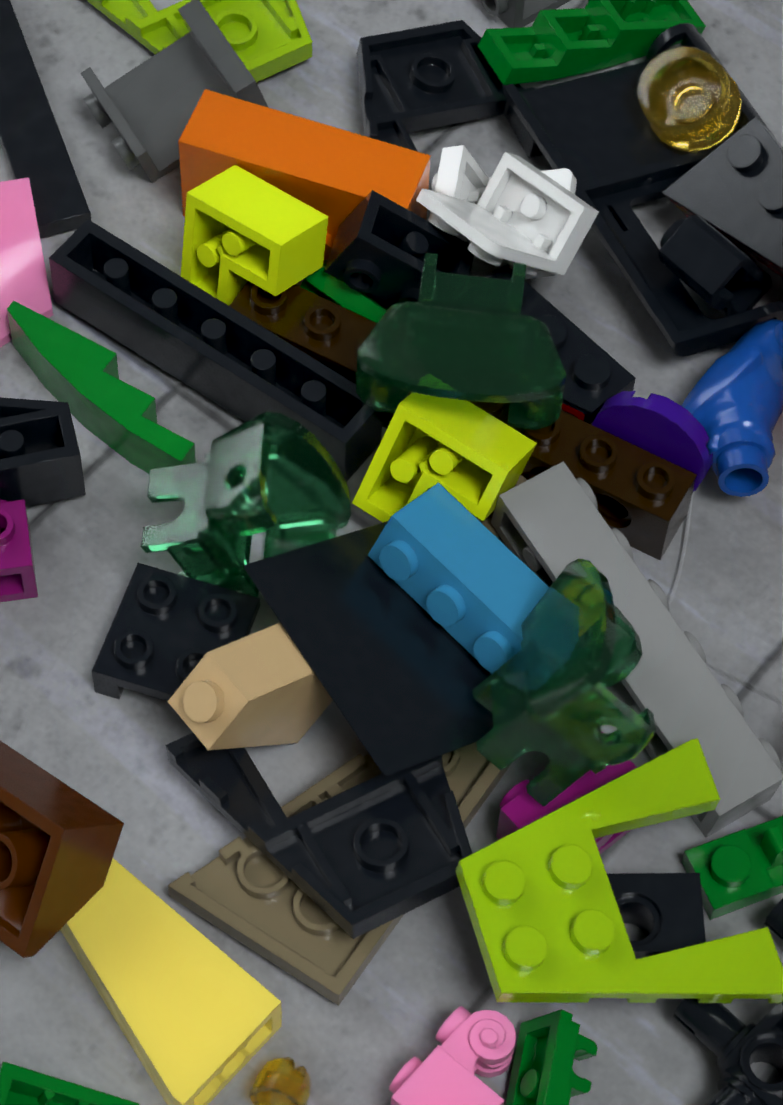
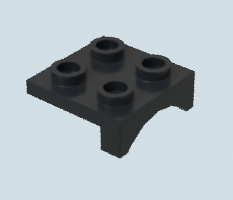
(166, 630)

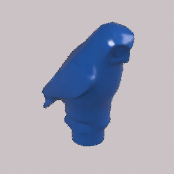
(740, 406)

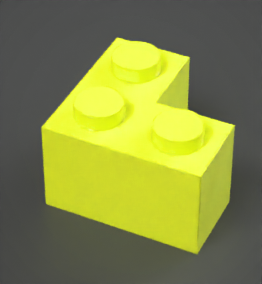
(249, 232)
(446, 444)

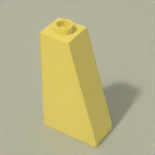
(170, 990)

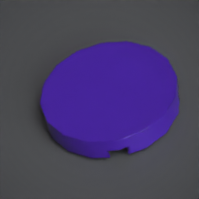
(659, 428)

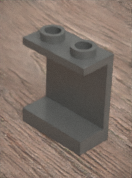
(160, 94)

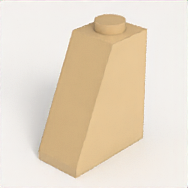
(251, 693)

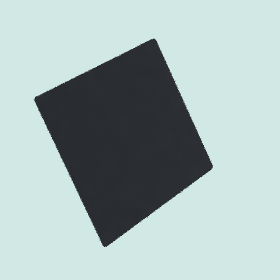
(375, 650)

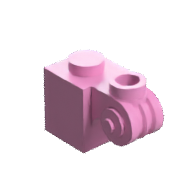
(470, 1045)

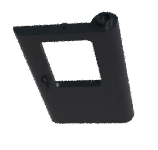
(620, 162)

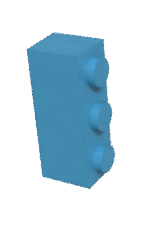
(459, 575)

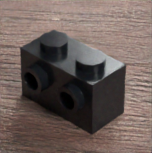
(384, 251)

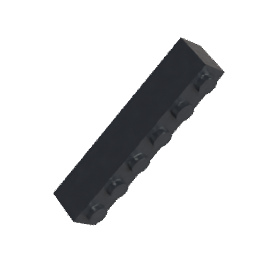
(209, 343)

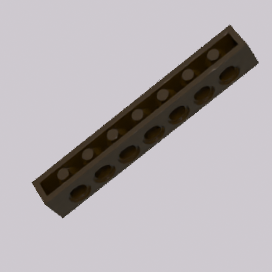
(632, 487)

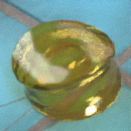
(689, 99)

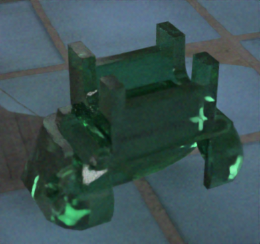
(464, 345)
(252, 481)
(555, 687)

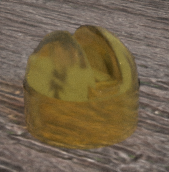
(281, 1084)

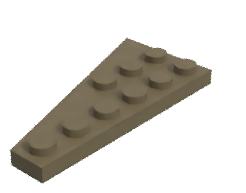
(277, 919)

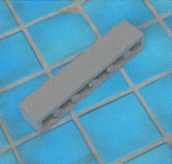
(557, 522)

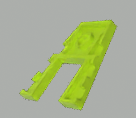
(261, 32)
(553, 919)

